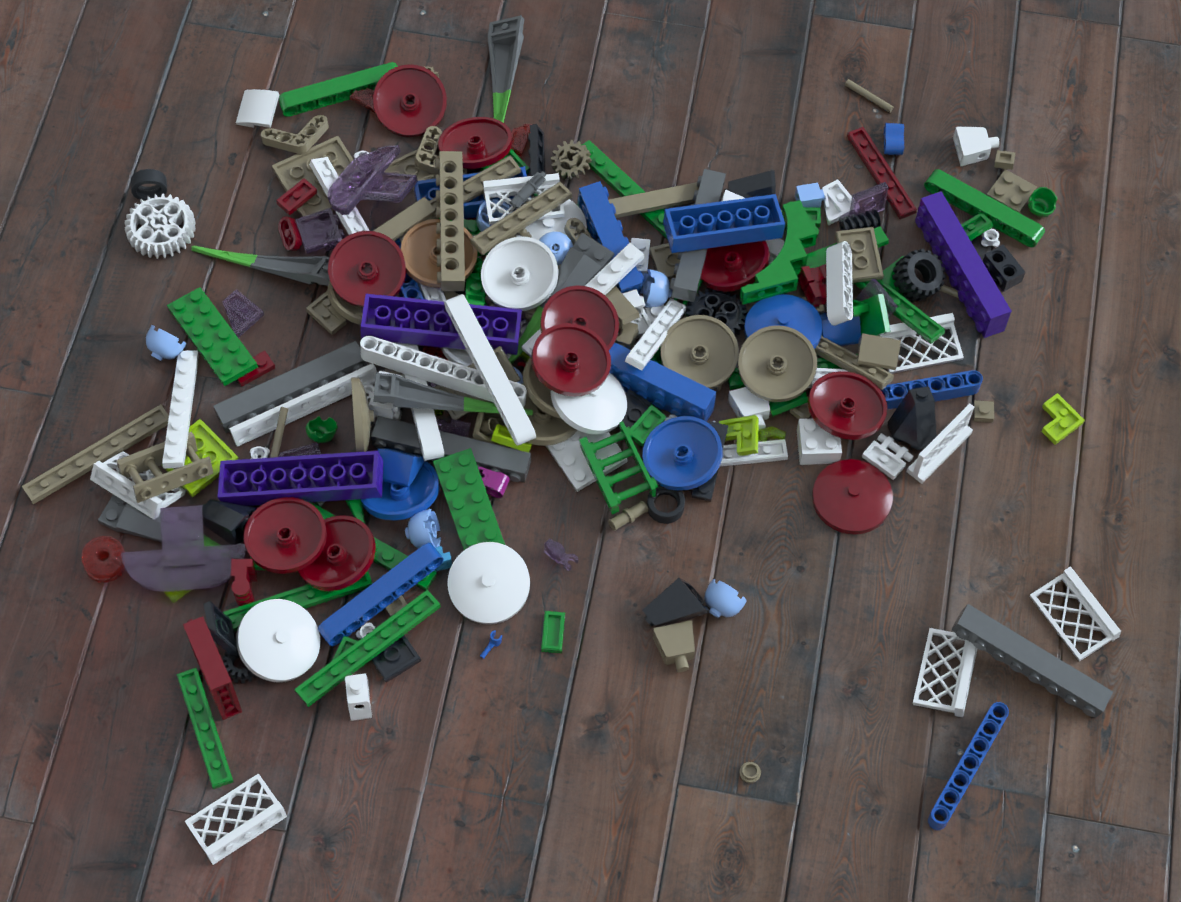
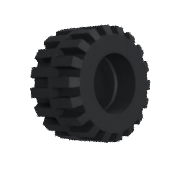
(910, 284)

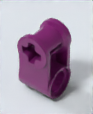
(494, 482)

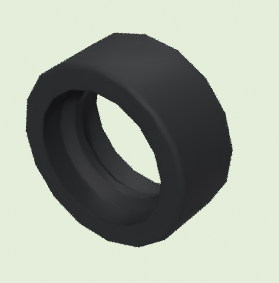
(148, 176)
(663, 517)

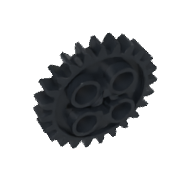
(731, 313)

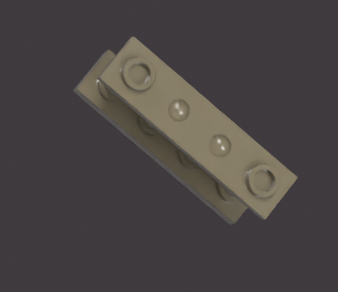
(152, 458)

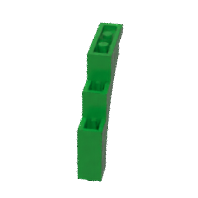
(780, 274)

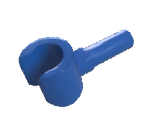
(492, 642)

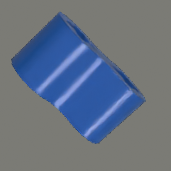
(893, 139)

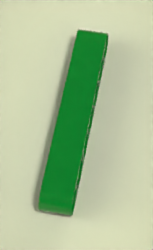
(331, 91)
(974, 202)

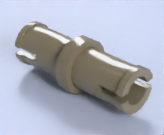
(628, 515)

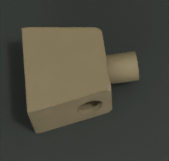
(675, 644)

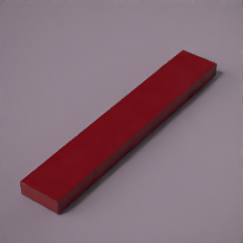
(881, 172)

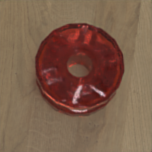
(96, 550)

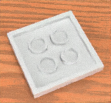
(573, 463)

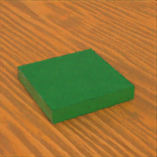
(875, 320)

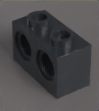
(1006, 266)

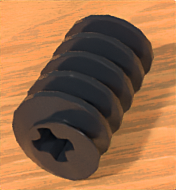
(861, 220)

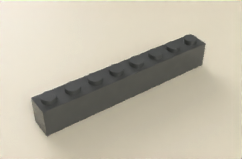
(692, 262)
(289, 385)
(403, 437)
(1032, 661)

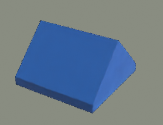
(841, 334)
(399, 466)

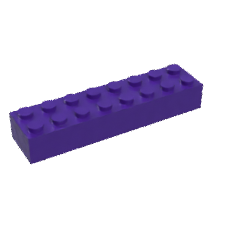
(962, 265)
(429, 324)
(302, 477)

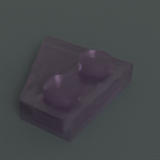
(241, 312)

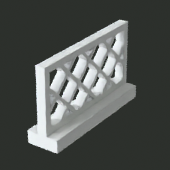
(510, 187)
(901, 330)
(942, 446)
(123, 487)
(1088, 602)
(962, 680)
(244, 830)

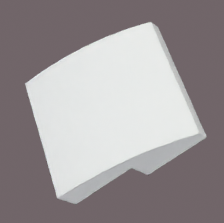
(257, 108)

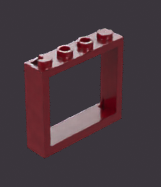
(212, 667)

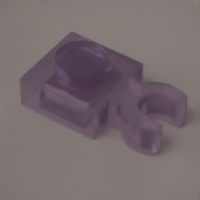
(455, 427)

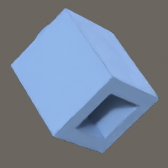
(809, 195)

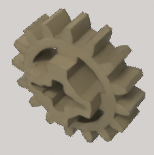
(562, 163)

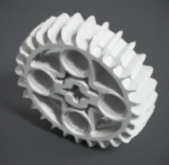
(163, 226)

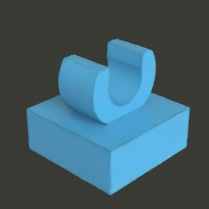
(447, 562)

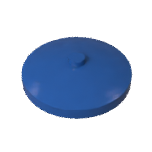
(788, 312)
(682, 453)
(404, 502)

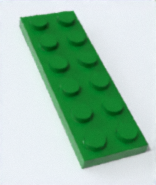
(212, 336)
(467, 499)

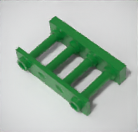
(606, 482)

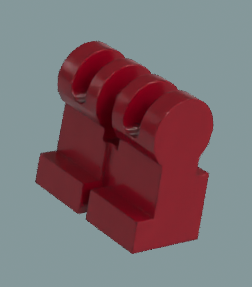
(814, 284)
(242, 575)

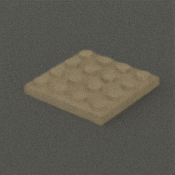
(297, 167)

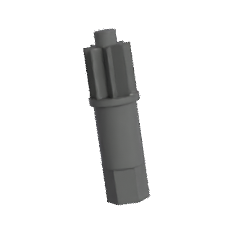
(530, 187)

